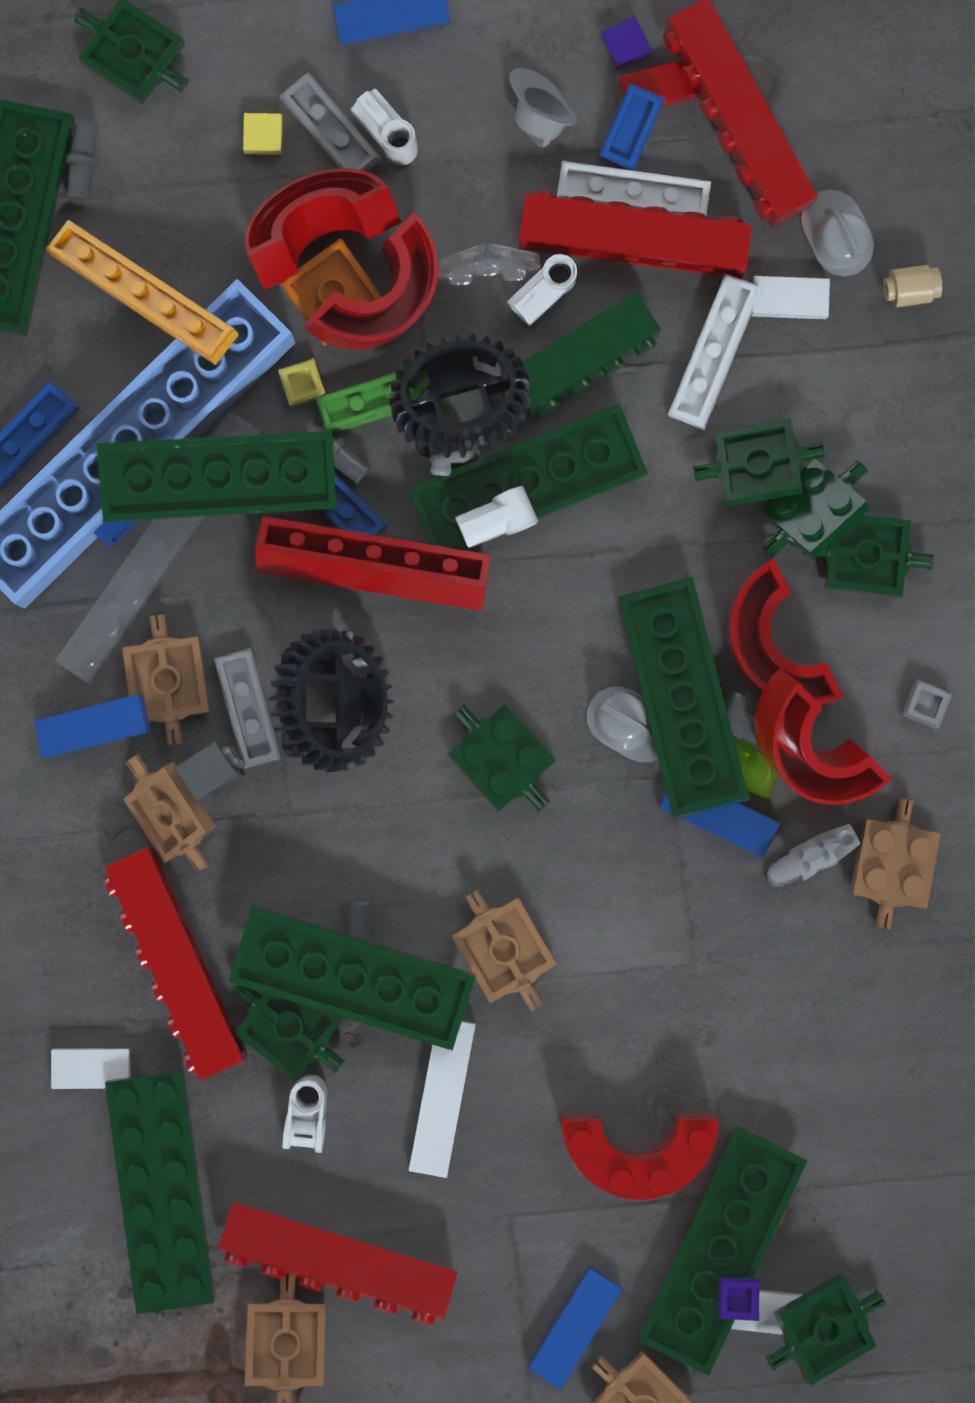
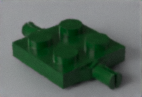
(131, 50)
(759, 462)
(819, 513)
(872, 557)
(501, 757)
(287, 1032)
(825, 1329)

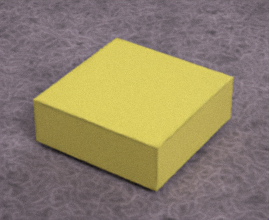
(263, 134)
(301, 382)

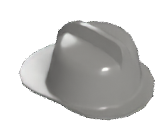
(540, 106)
(838, 233)
(621, 722)

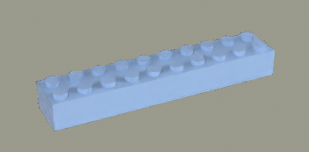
(169, 399)

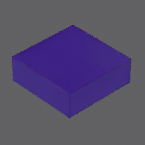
(626, 43)
(739, 1298)

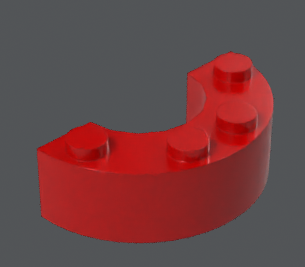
(313, 208)
(378, 322)
(752, 643)
(784, 741)
(644, 1173)

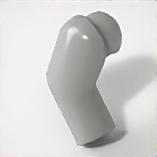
(442, 465)

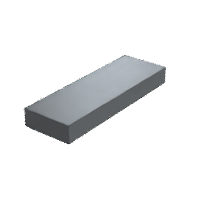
(328, 125)
(247, 708)

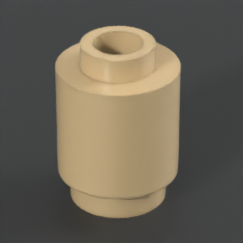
(912, 285)

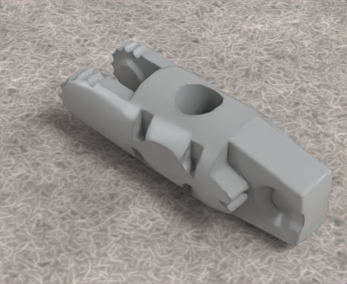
(813, 856)

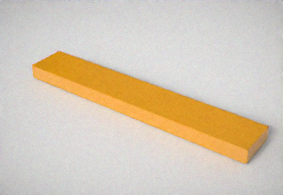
(142, 292)

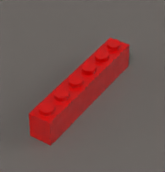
(739, 113)
(635, 235)
(372, 563)
(175, 962)
(337, 1263)

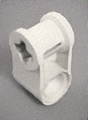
(306, 1121)

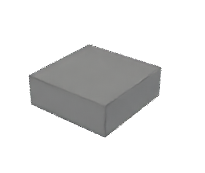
(926, 704)

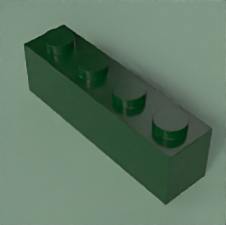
(588, 351)

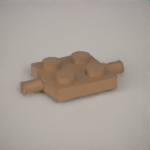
(169, 677)
(168, 813)
(894, 863)
(504, 950)
(285, 1343)
(637, 1383)

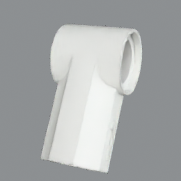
(385, 126)
(541, 291)
(506, 514)

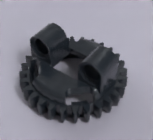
(451, 373)
(357, 701)

